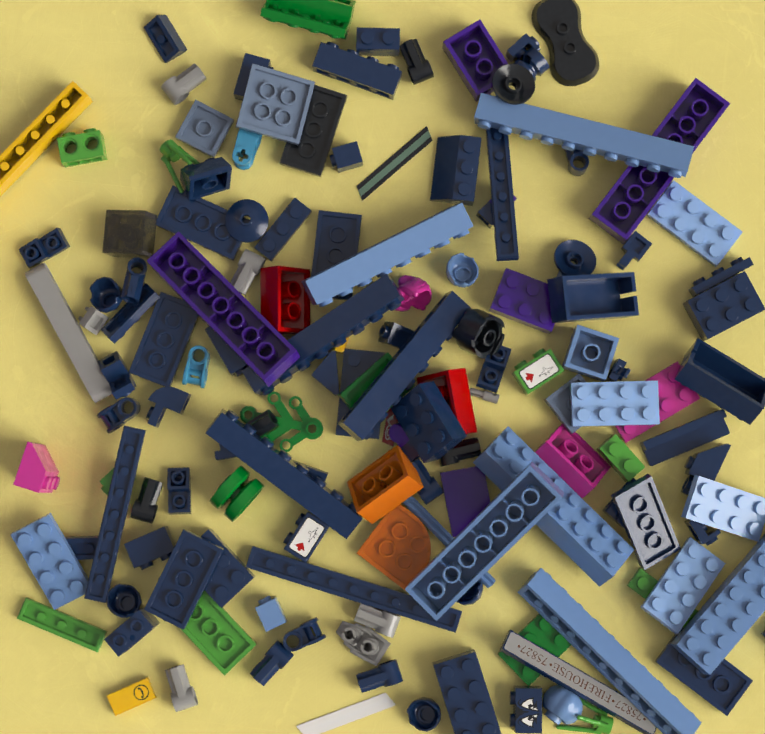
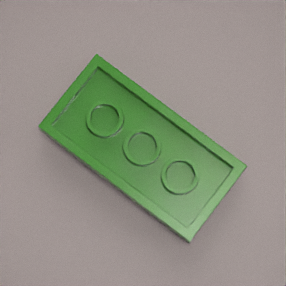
(218, 634)

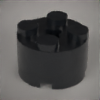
(479, 333)

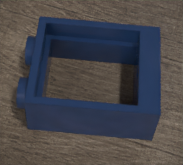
(131, 631)

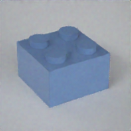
(590, 353)

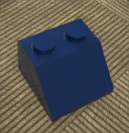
(206, 178)

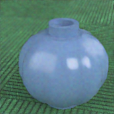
(562, 705)

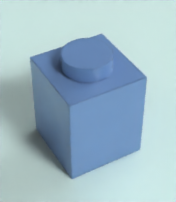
(270, 613)

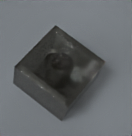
(129, 233)

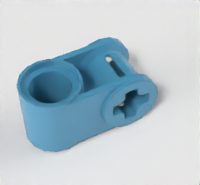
(246, 144)
(196, 368)

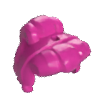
(415, 292)

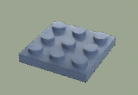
(275, 104)

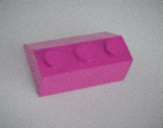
(573, 460)
(37, 470)

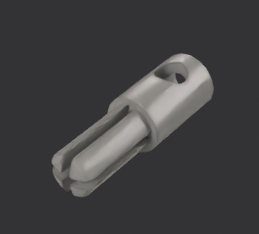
(485, 395)

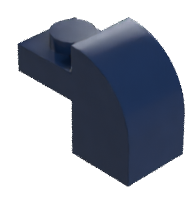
(117, 375)
(166, 398)

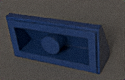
(165, 38)

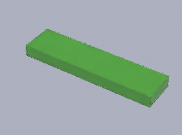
(62, 624)

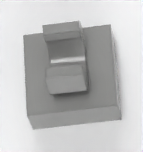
(93, 320)

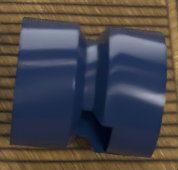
(534, 62)

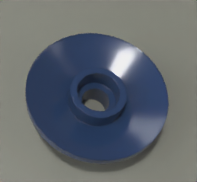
(246, 231)
(577, 252)

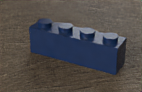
(357, 70)

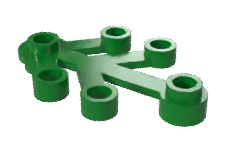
(287, 423)

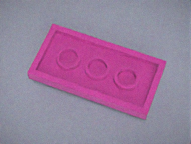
(672, 399)

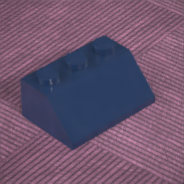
(455, 169)

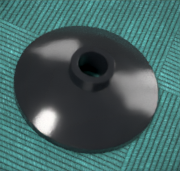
(519, 78)

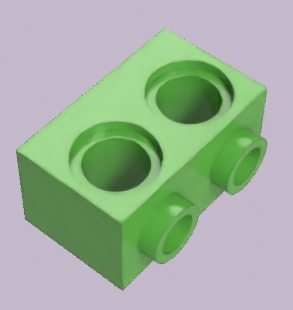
(82, 154)

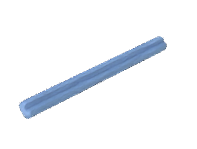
(438, 530)

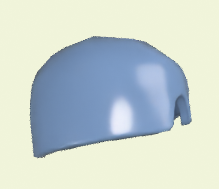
(462, 270)

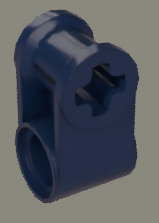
(115, 415)
(305, 635)

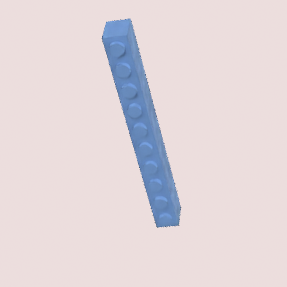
(584, 135)
(607, 655)

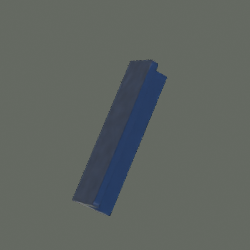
(685, 437)

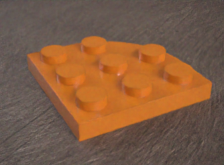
(398, 546)

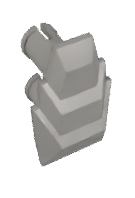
(363, 642)

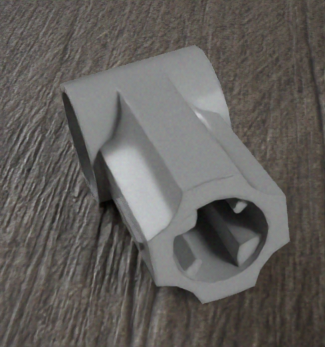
(178, 87)
(248, 268)
(382, 621)
(183, 694)

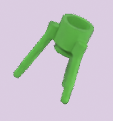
(173, 153)
(601, 723)

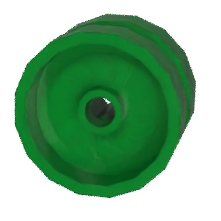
(234, 491)

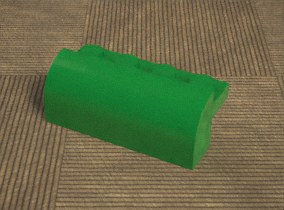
(316, 16)

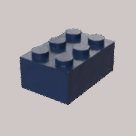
(723, 306)
(428, 422)
(229, 574)

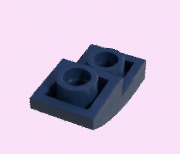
(44, 248)
(493, 369)
(179, 491)

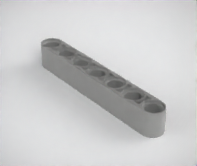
(68, 331)

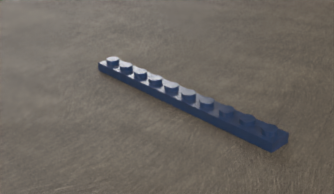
(348, 587)

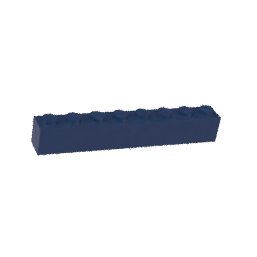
(334, 328)
(403, 367)
(284, 473)

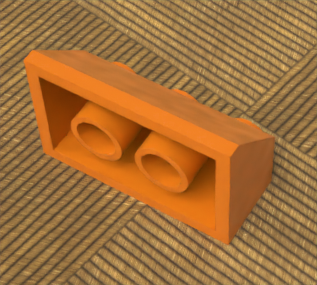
(384, 485)

